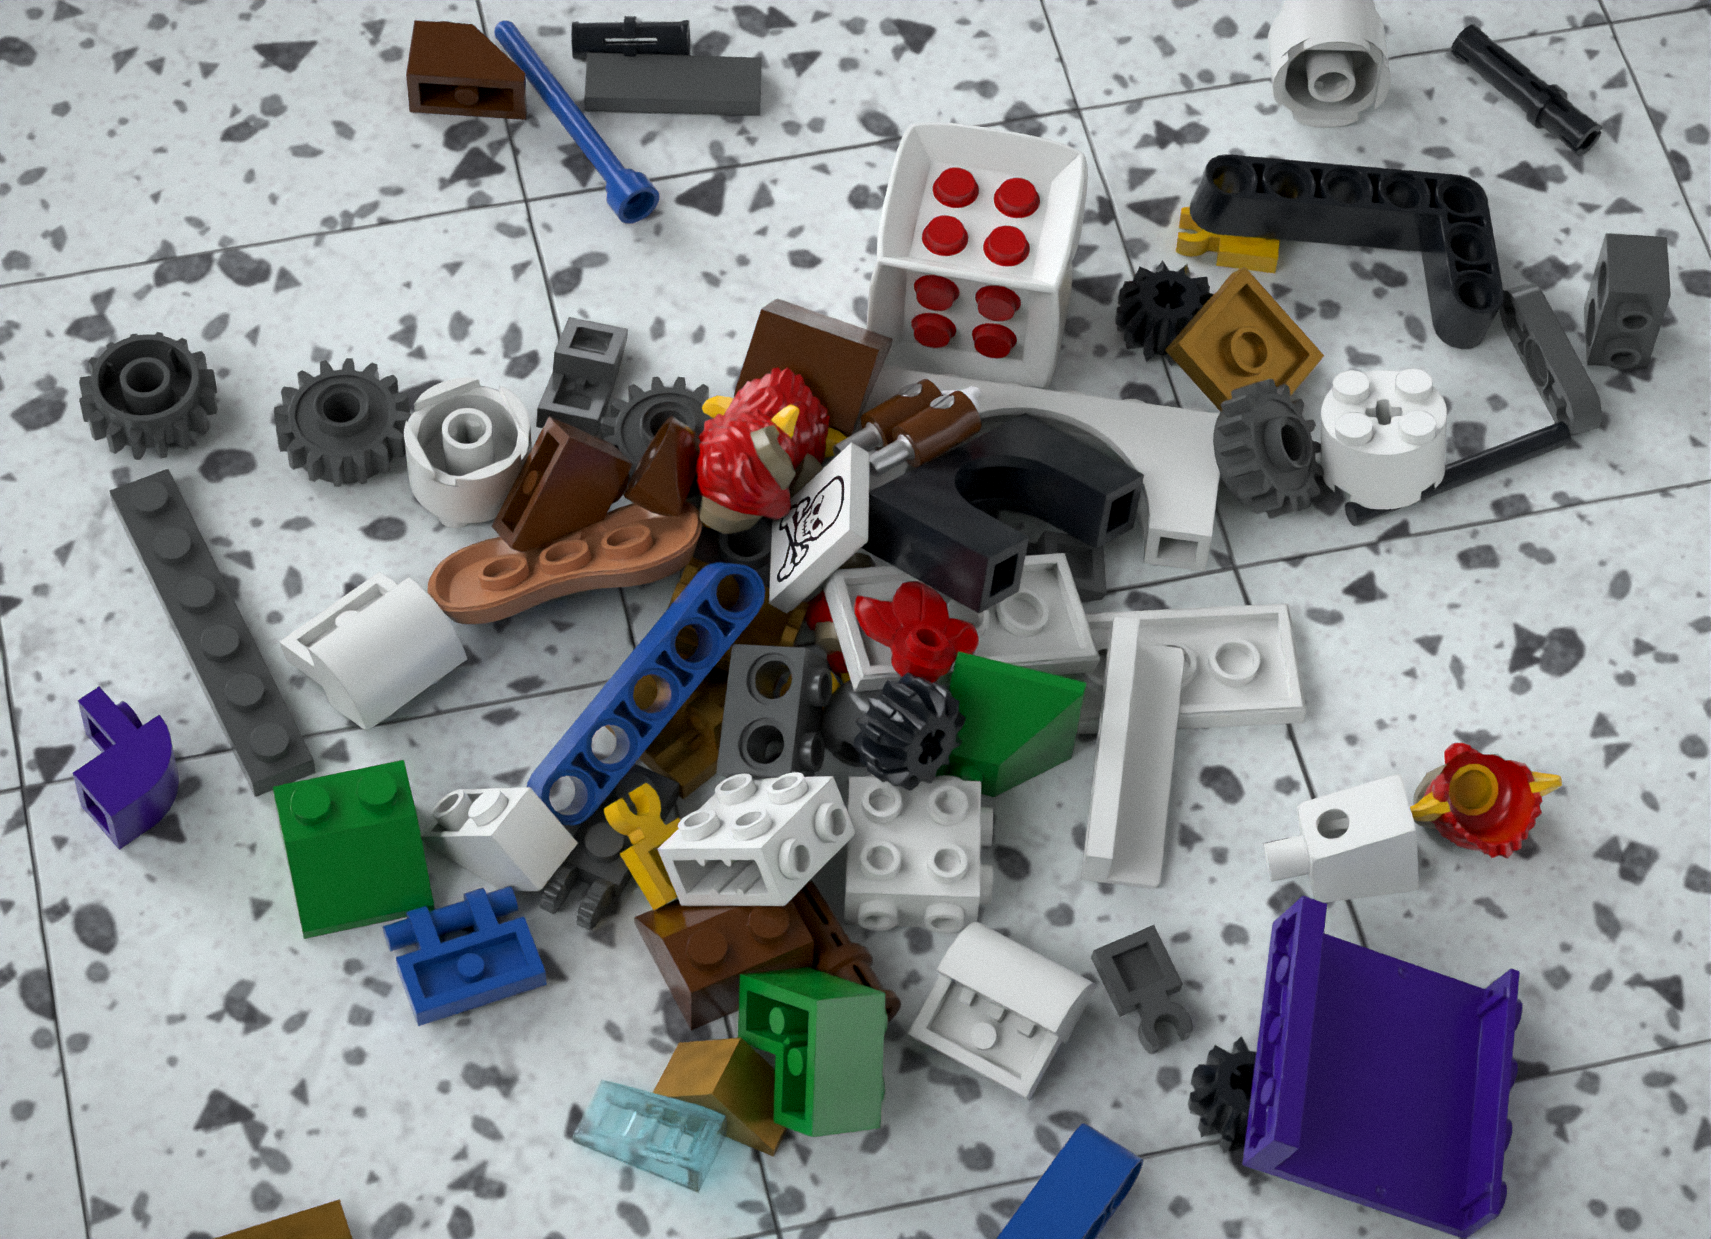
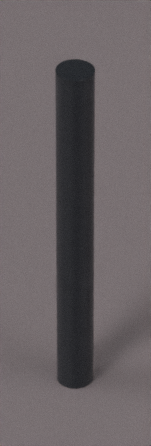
(1480, 465)

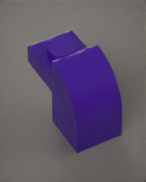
(135, 774)

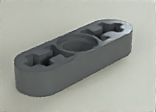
(1550, 359)

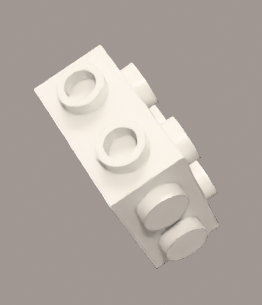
(756, 840)
(917, 854)

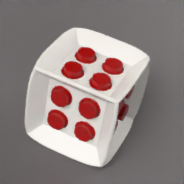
(978, 252)

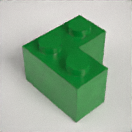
(824, 1046)

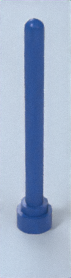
(628, 192)

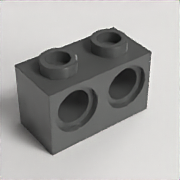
(1626, 301)
(756, 718)

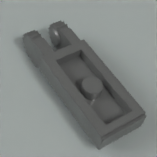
(597, 854)

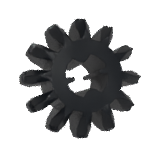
(1159, 307)
(909, 731)
(1222, 1092)

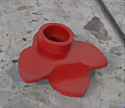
(916, 630)

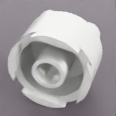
(1328, 60)
(1383, 436)
(466, 449)

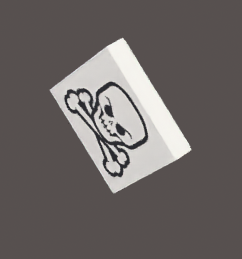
(821, 530)

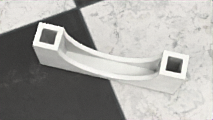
(1160, 441)

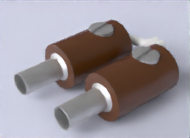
(916, 426)

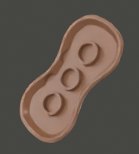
(622, 550)

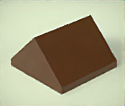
(830, 354)

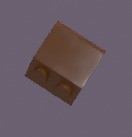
(710, 946)

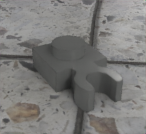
(1141, 979)

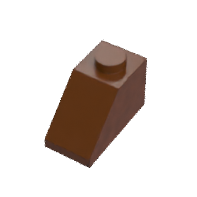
(462, 73)
(561, 487)

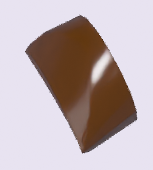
(665, 470)

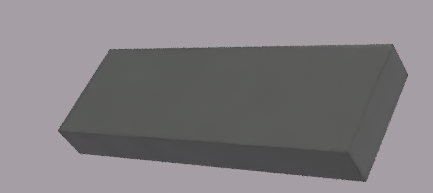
(673, 84)

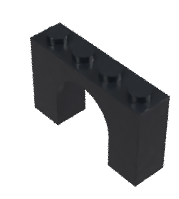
(934, 522)

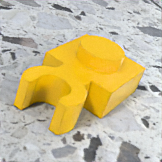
(1233, 251)
(646, 834)

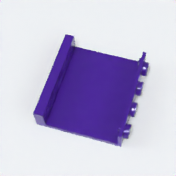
(1382, 1078)

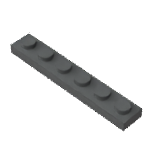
(212, 633)

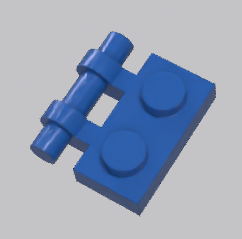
(470, 968)

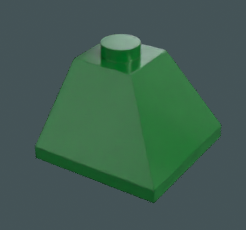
(1014, 722)

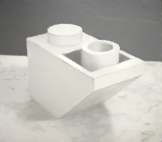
(500, 836)

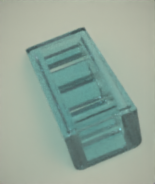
(664, 1161)

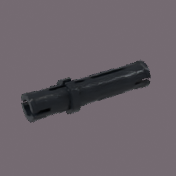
(1543, 103)

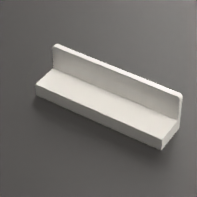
(1133, 760)

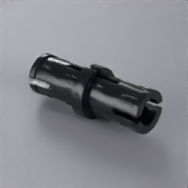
(671, 37)

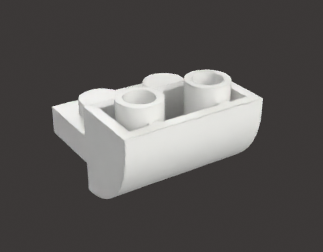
(376, 648)
(1001, 1008)

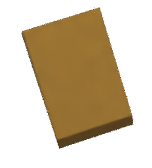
(731, 1081)

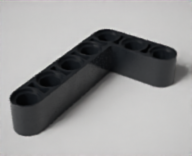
(1372, 208)

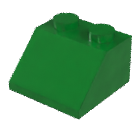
(353, 848)

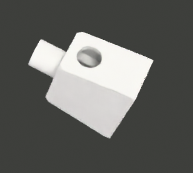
(1352, 843)

